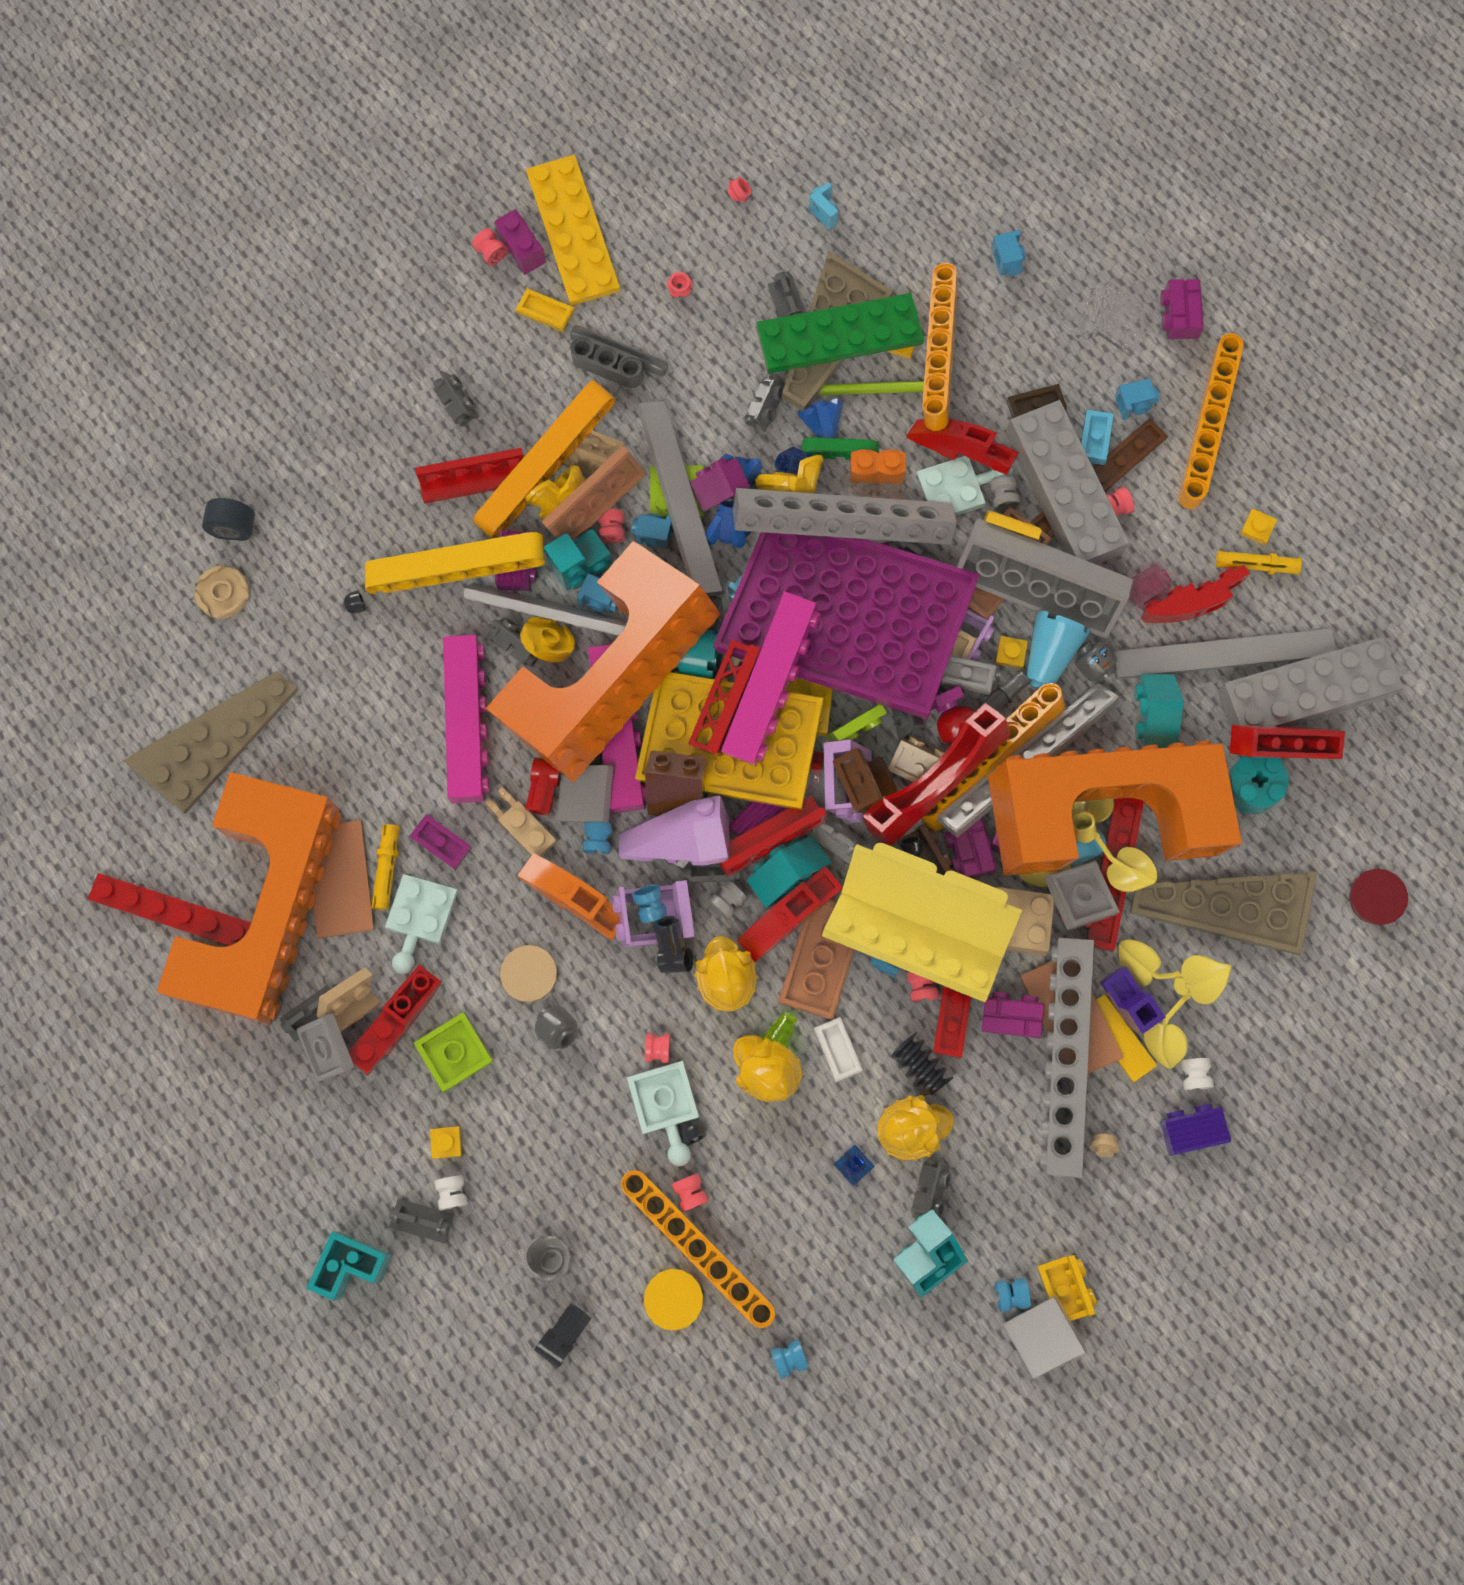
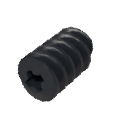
(920, 1066)

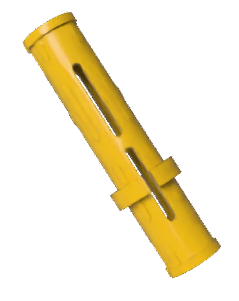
(1269, 563)
(386, 861)

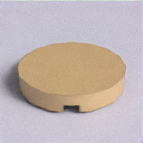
(224, 600)
(528, 973)

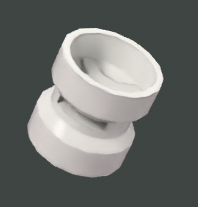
(1197, 1072)
(446, 1187)

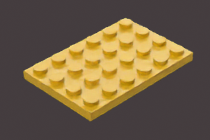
(775, 781)

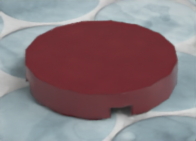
(1378, 897)

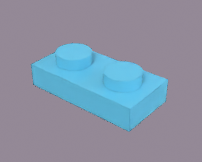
(1097, 435)

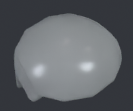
(553, 1268)

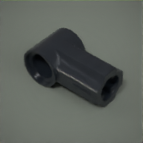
(672, 953)
(560, 1339)

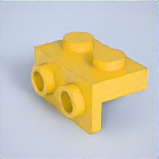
(1065, 1280)

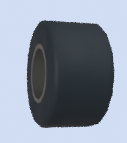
(228, 519)

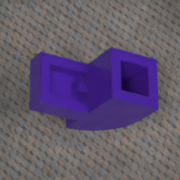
(1132, 1003)

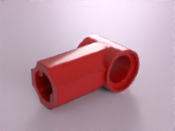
(543, 786)

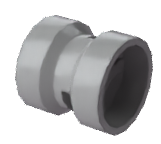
(1005, 492)
(728, 899)

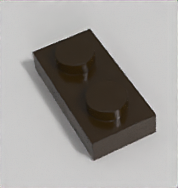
(1034, 399)

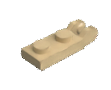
(522, 825)

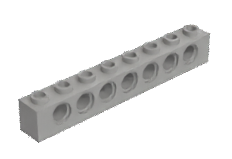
(843, 516)
(1081, 952)

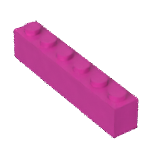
(770, 679)
(464, 719)
(621, 754)

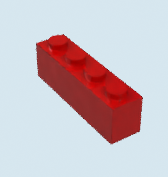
(1287, 742)

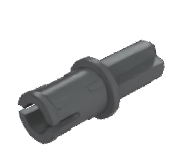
(1007, 691)

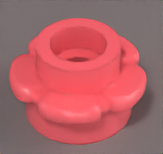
(739, 189)
(679, 279)

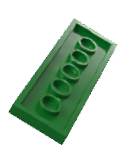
(839, 333)

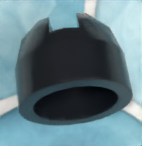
(353, 603)
(912, 845)
(692, 1132)

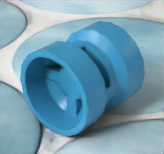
(597, 834)
(649, 903)
(1013, 1294)
(789, 1359)

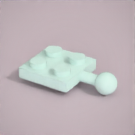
(956, 484)
(420, 912)
(663, 1101)

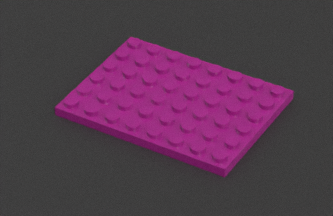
(882, 617)

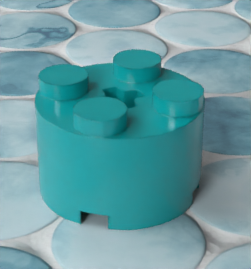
(702, 658)
(1268, 773)

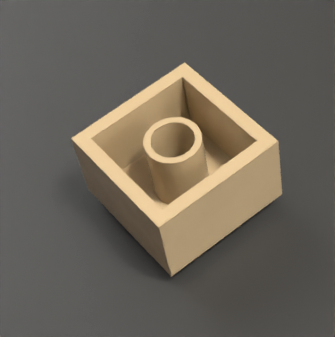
(1035, 922)

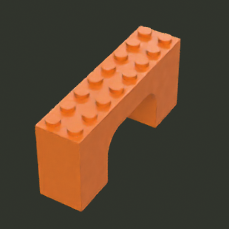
(578, 721)
(1179, 783)
(253, 972)

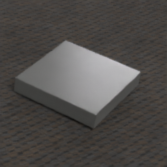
(587, 797)
(1081, 895)
(325, 1047)
(1044, 1336)

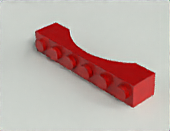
(903, 809)

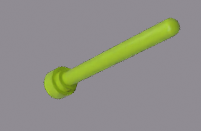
(872, 388)

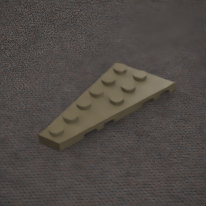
(837, 286)
(199, 752)
(1246, 909)

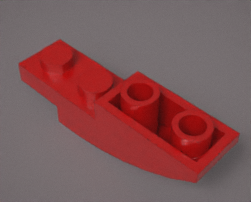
(967, 439)
(1191, 603)
(789, 914)
(394, 1020)

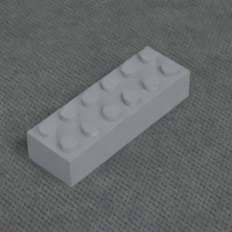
(1066, 484)
(1044, 577)
(1313, 687)

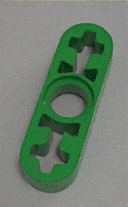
(837, 447)

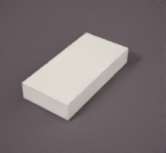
(838, 1049)

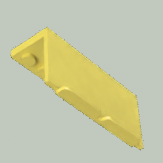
(923, 920)

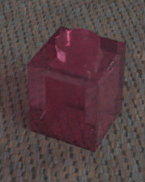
(1149, 585)

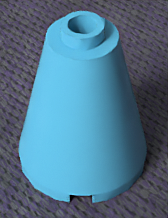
(1053, 647)

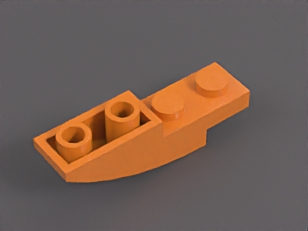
(570, 893)

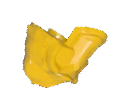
(803, 482)
(551, 494)
(726, 975)
(766, 1068)
(913, 1128)

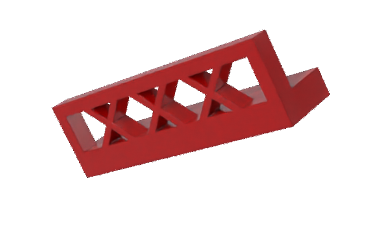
(466, 475)
(733, 698)
(771, 834)

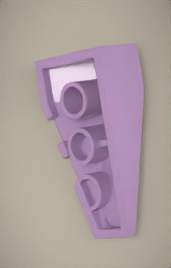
(687, 833)

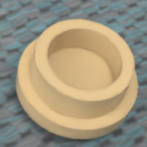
(1105, 1145)

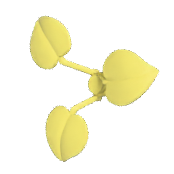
(1131, 868)
(1199, 978)

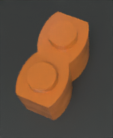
(878, 468)

